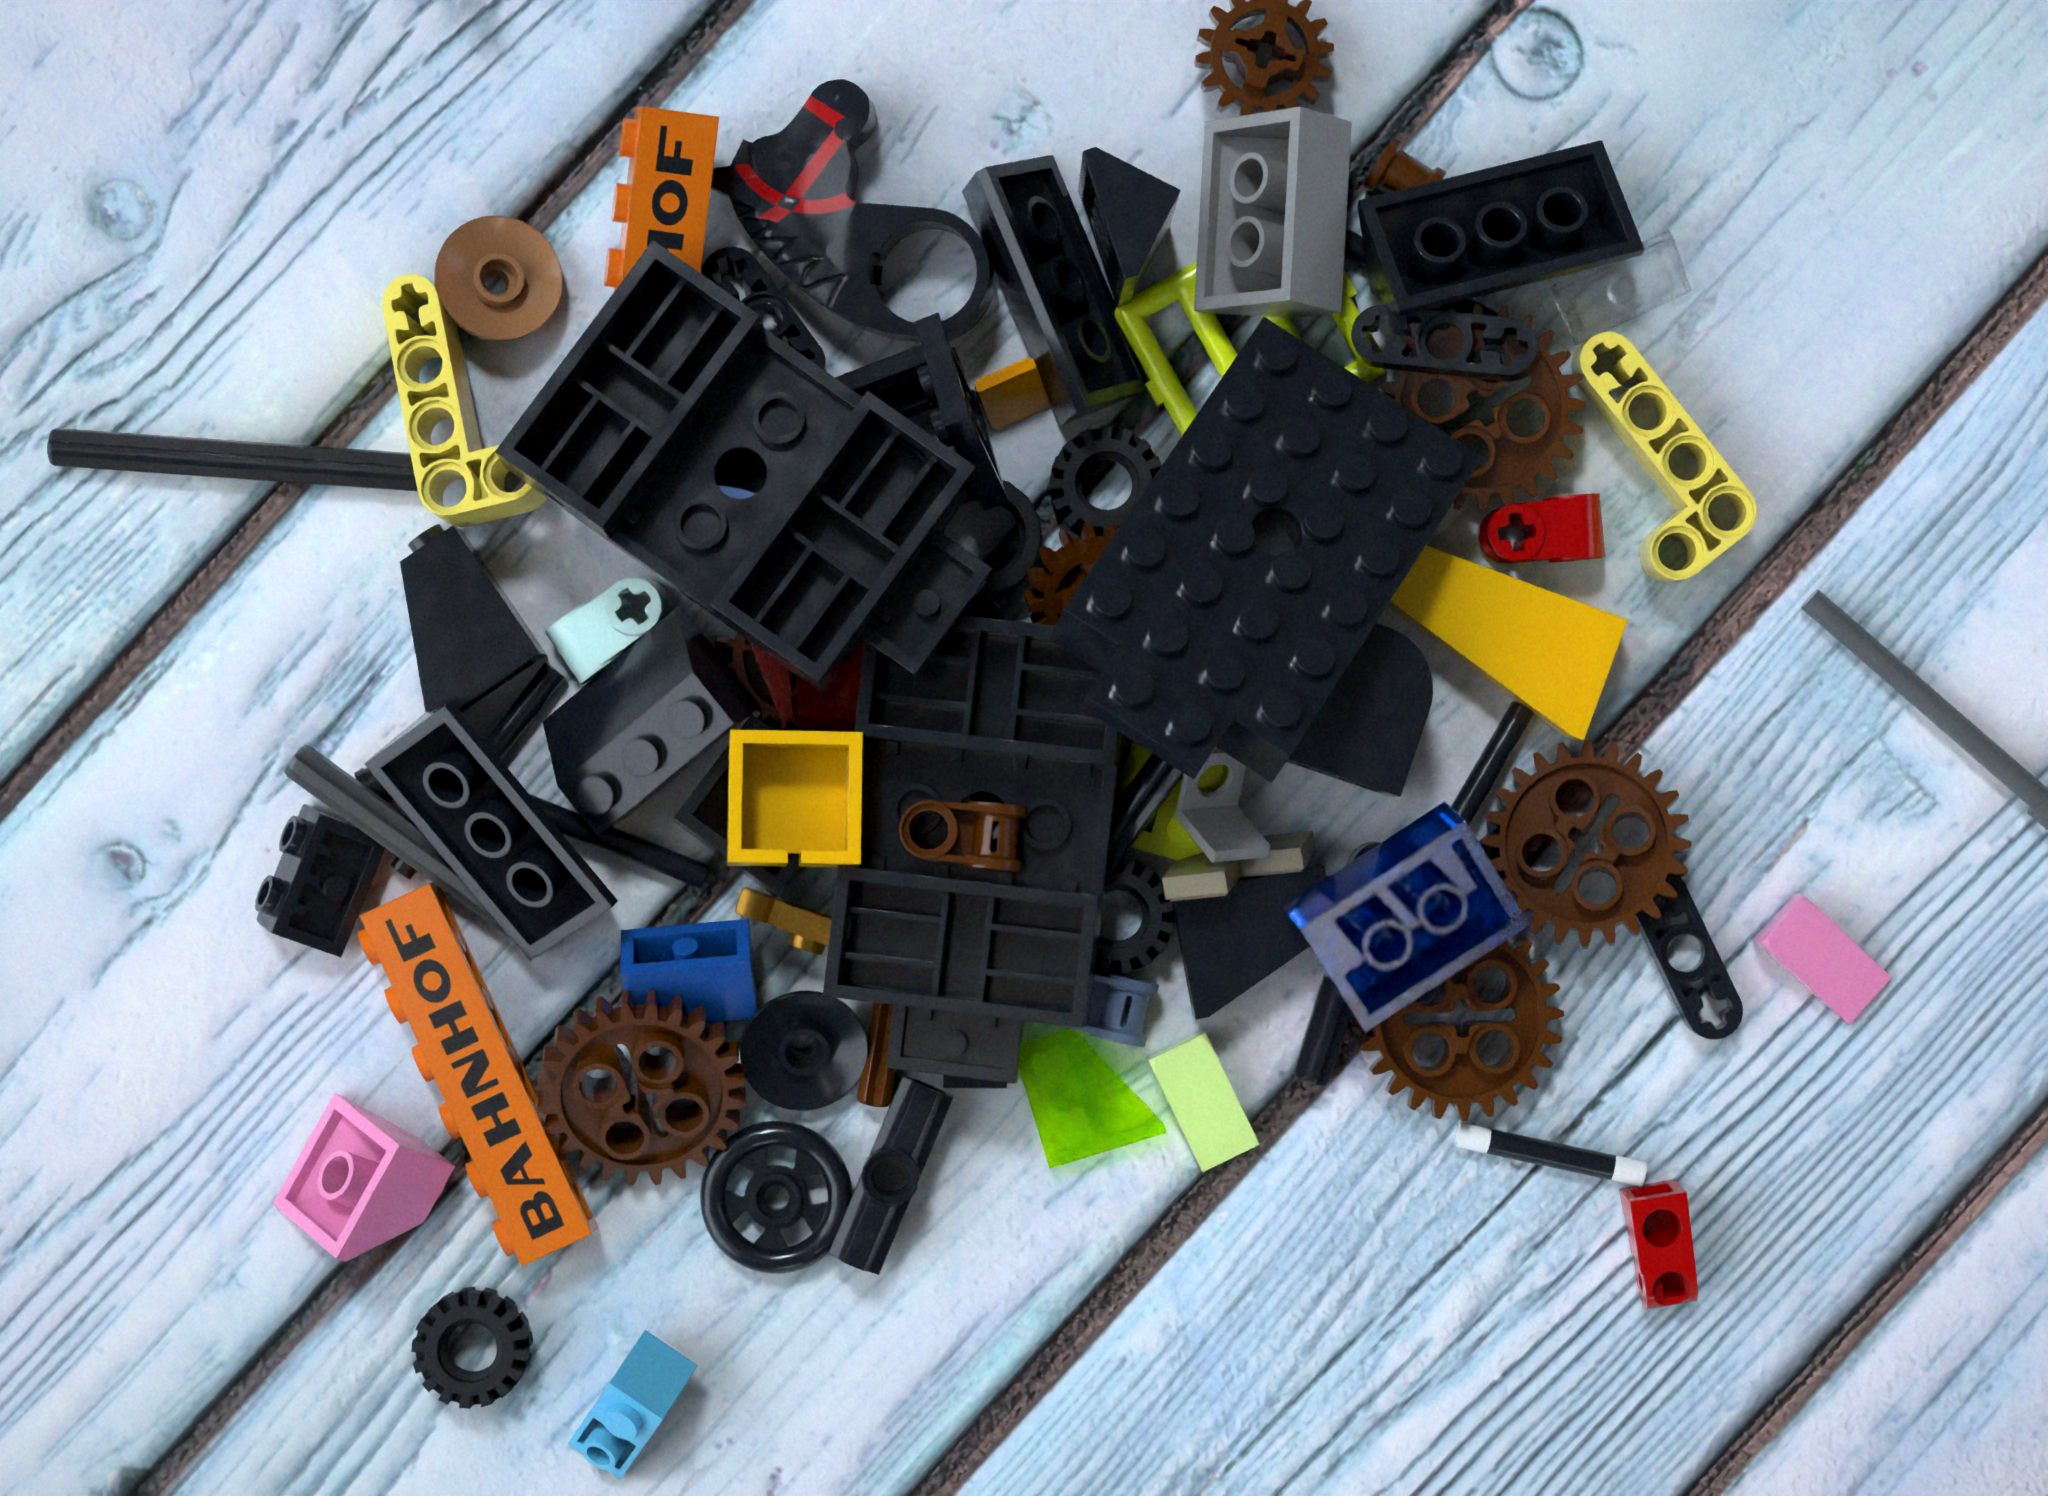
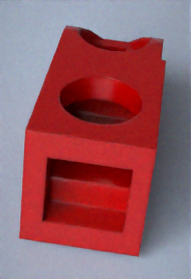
(1661, 1243)

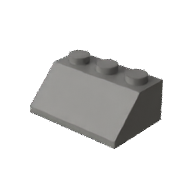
(1273, 214)

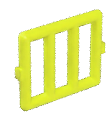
(1164, 384)

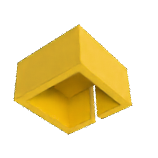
(794, 798)

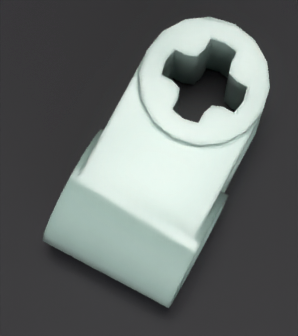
(602, 631)

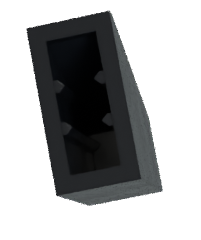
(461, 621)
(1239, 936)

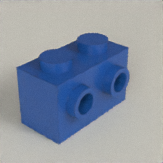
(692, 967)

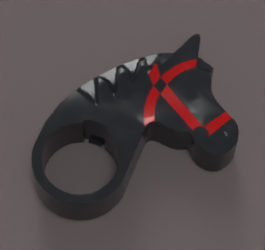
(801, 212)

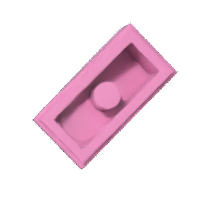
(1822, 958)

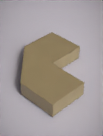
(1200, 878)

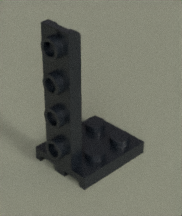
(911, 385)

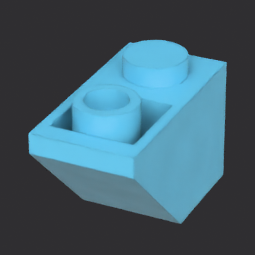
(632, 1405)

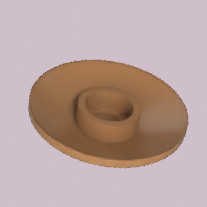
(506, 250)

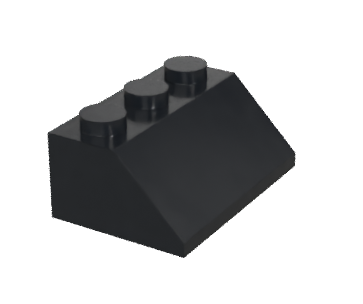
(643, 721)

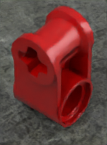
(1553, 530)

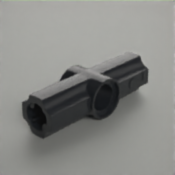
(877, 1213)

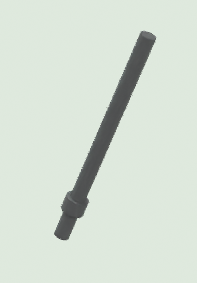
(1930, 704)

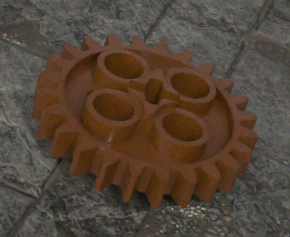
(1512, 457)
(1637, 872)
(1460, 1074)
(588, 1107)

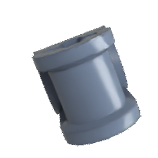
(1108, 1004)

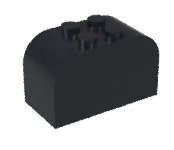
(1372, 716)

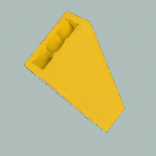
(1515, 636)

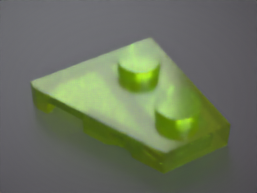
(1080, 1099)

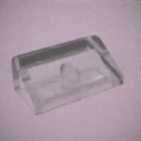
(1621, 290)

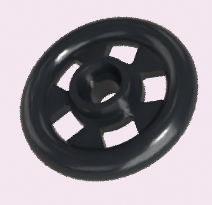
(750, 1149)

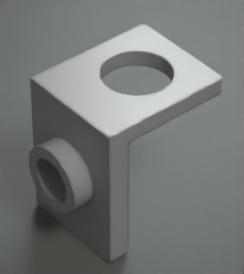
(1215, 817)

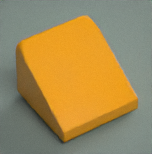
(1011, 394)

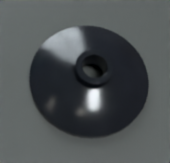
(808, 1075)

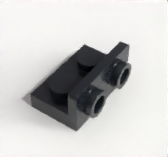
(318, 881)

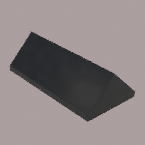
(1126, 217)
(1496, 229)
(1054, 286)
(490, 830)

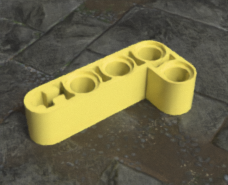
(440, 399)
(1652, 451)

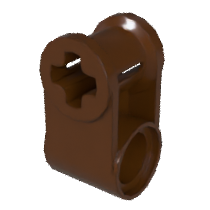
(969, 834)

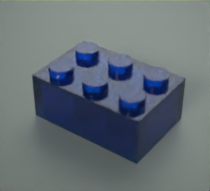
(1406, 916)

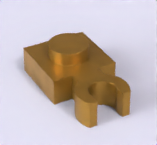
(806, 927)

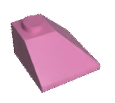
(361, 1181)

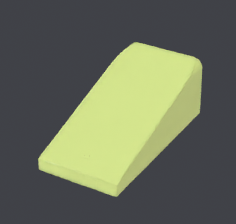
(1203, 1100)

